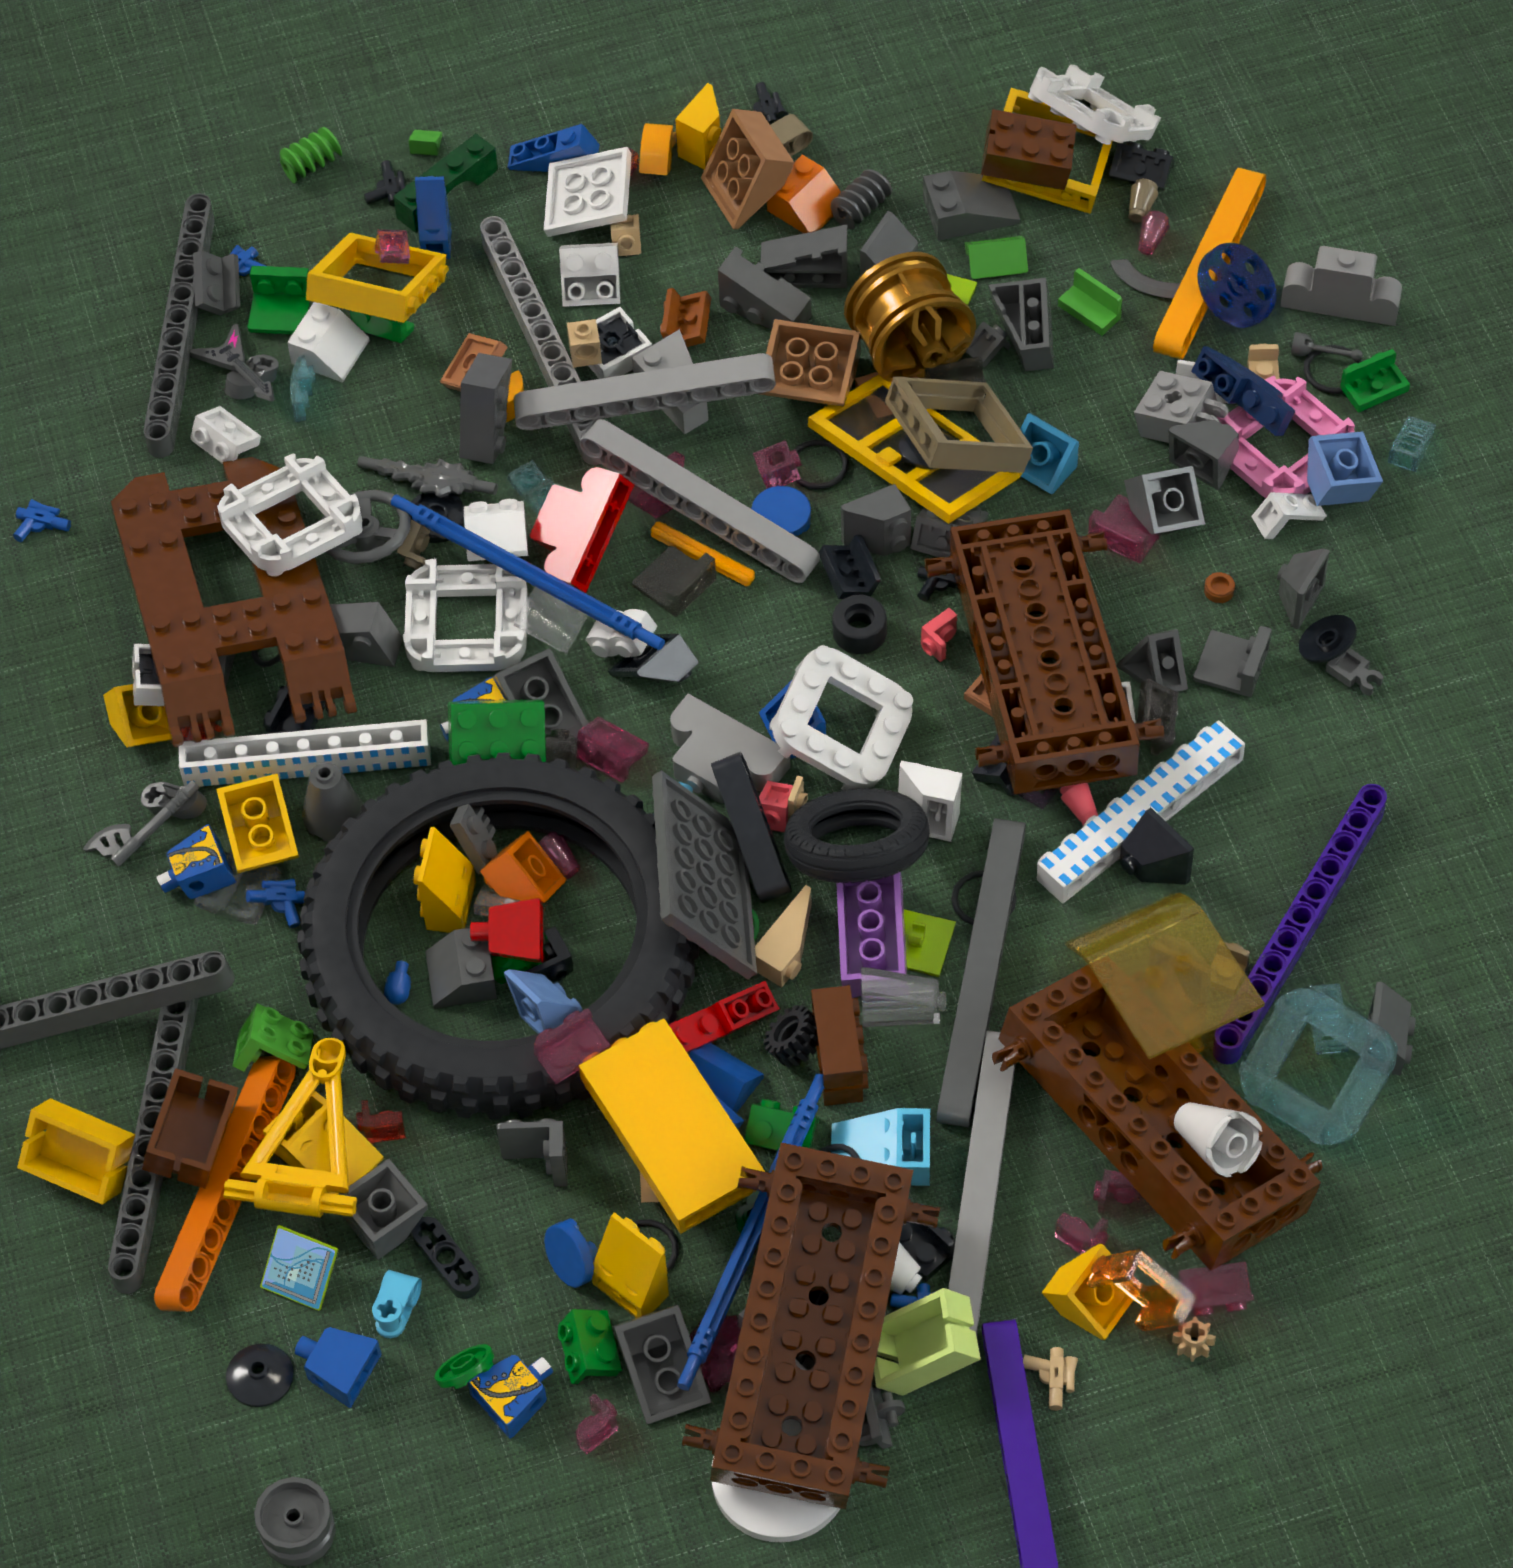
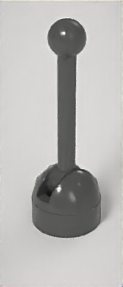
(1303, 345)

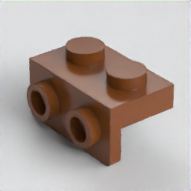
(688, 314)

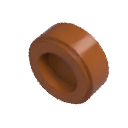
(1219, 587)

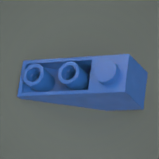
(553, 147)
(433, 215)

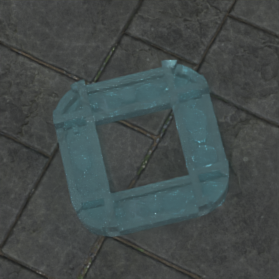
(1275, 1044)

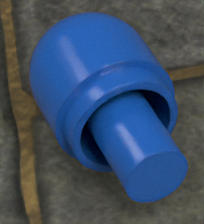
(398, 984)

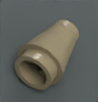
(1142, 198)

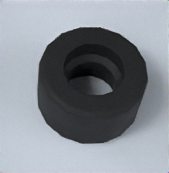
(859, 609)

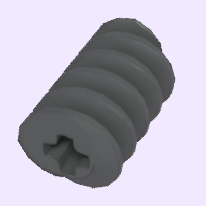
(860, 198)

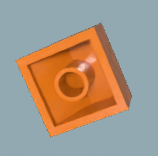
(805, 197)
(523, 871)

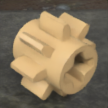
(1193, 1348)

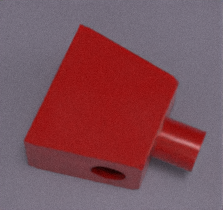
(513, 930)

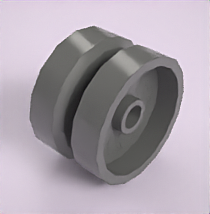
(295, 1521)

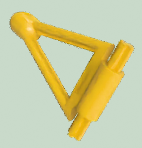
(296, 1188)

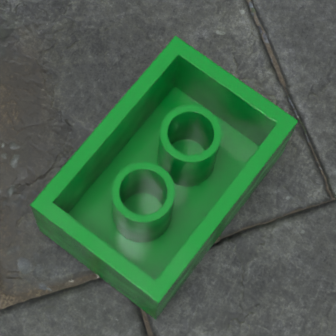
(496, 728)

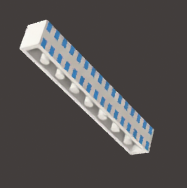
(298, 752)
(1165, 790)

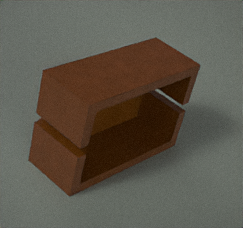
(1028, 149)
(840, 1045)
(189, 1129)

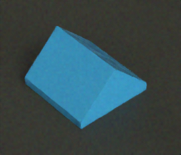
(1052, 455)

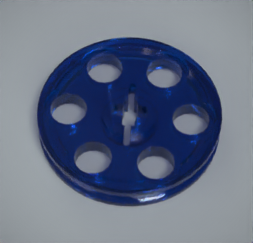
(1226, 286)

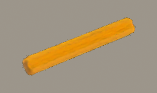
(696, 550)

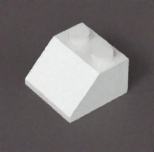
(327, 341)
(498, 523)

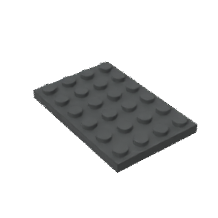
(703, 876)

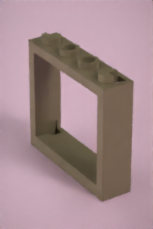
(912, 396)

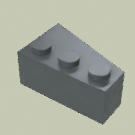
(809, 258)
(758, 296)
(1027, 319)
(484, 408)
(367, 633)

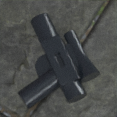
(769, 106)
(388, 187)
(934, 583)

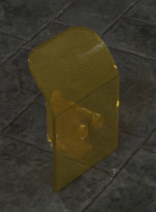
(1168, 973)

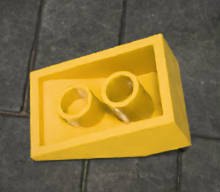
(257, 823)

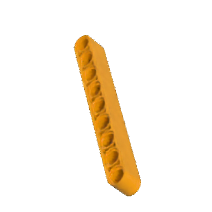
(1225, 227)

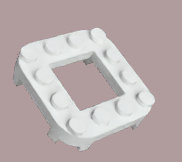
(1112, 117)
(269, 551)
(463, 654)
(825, 753)

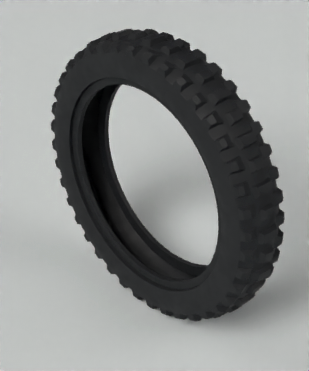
(388, 837)

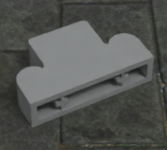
(1342, 287)
(711, 736)

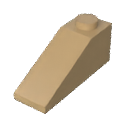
(782, 946)

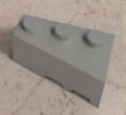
(667, 354)

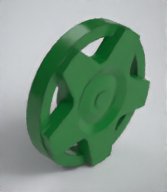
(464, 1366)

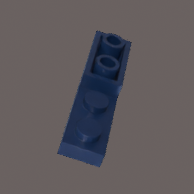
(1245, 388)

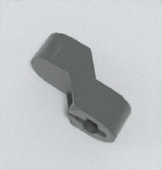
(263, 365)
(160, 793)

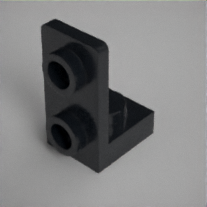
(558, 957)

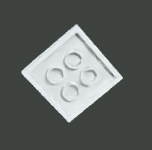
(587, 191)

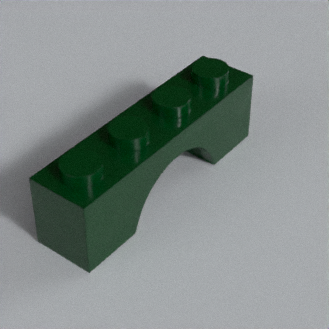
(471, 161)

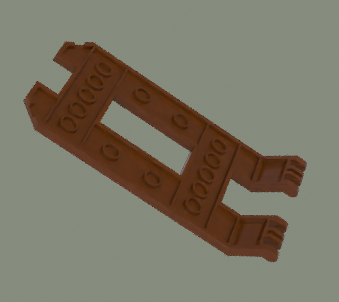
(190, 638)

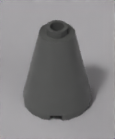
(328, 801)

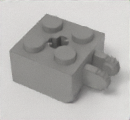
(1174, 402)

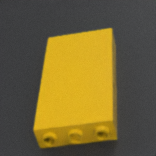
(670, 1124)

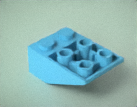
(891, 1138)

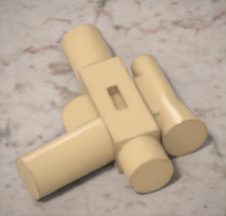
(1056, 1373)

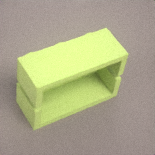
(927, 1341)

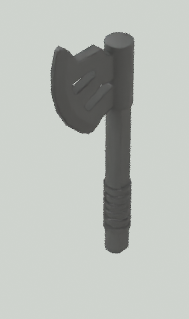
(131, 844)

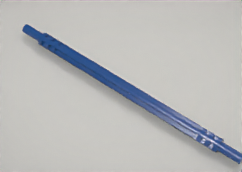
(528, 572)
(745, 1247)

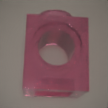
(769, 459)

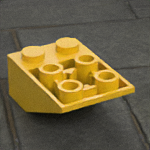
(444, 884)
(308, 1143)
(631, 1267)

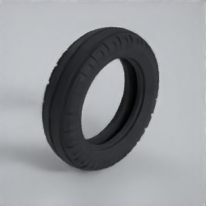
(861, 861)

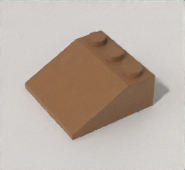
(746, 166)
(813, 362)

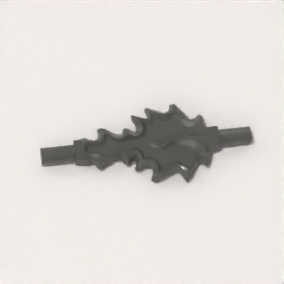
(432, 478)

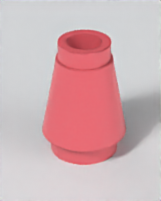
(1079, 801)

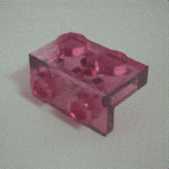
(1218, 1288)
(720, 1361)

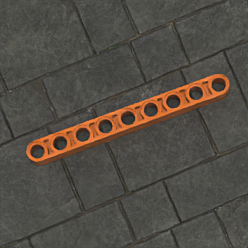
(211, 1213)

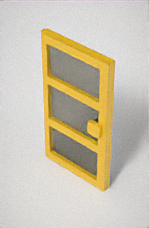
(872, 437)

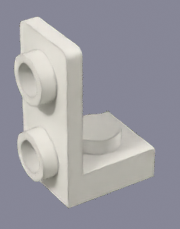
(1281, 507)

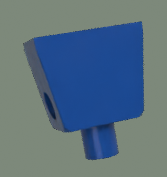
(339, 1362)

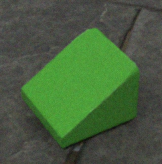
(425, 142)

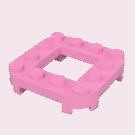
(1309, 414)

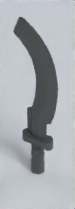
(1142, 283)

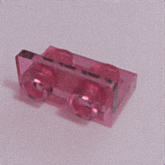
(609, 748)
(569, 1045)

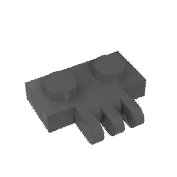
(474, 835)

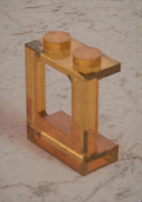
(1161, 1304)

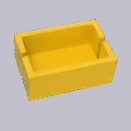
(76, 1151)

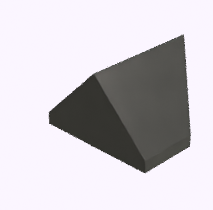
(1157, 659)

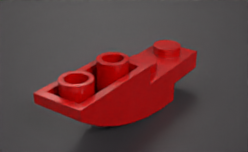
(725, 1017)

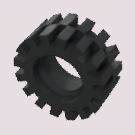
(792, 1036)

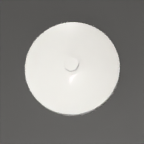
(770, 1515)

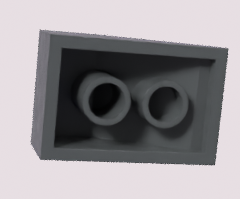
(966, 205)
(543, 679)
(655, 1358)

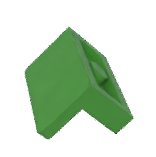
(997, 257)
(1092, 303)

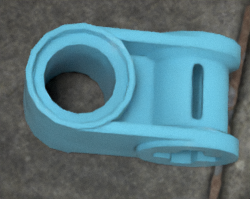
(395, 1302)

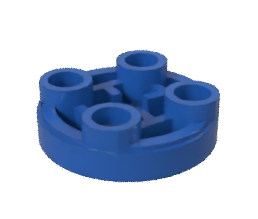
(785, 508)
(570, 1253)

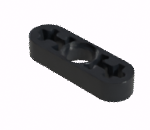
(446, 1271)

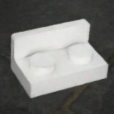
(223, 434)

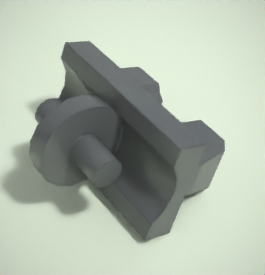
(878, 1413)

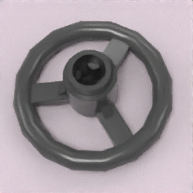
(371, 541)

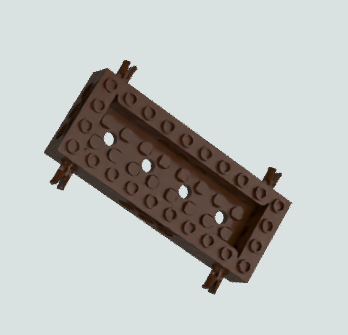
(1036, 740)
(1077, 1014)
(842, 1336)

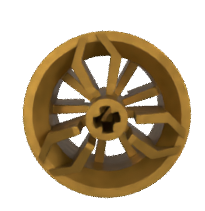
(909, 315)

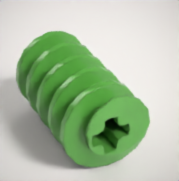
(308, 152)

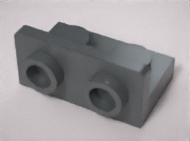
(216, 282)

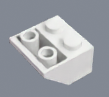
(590, 274)
(936, 792)

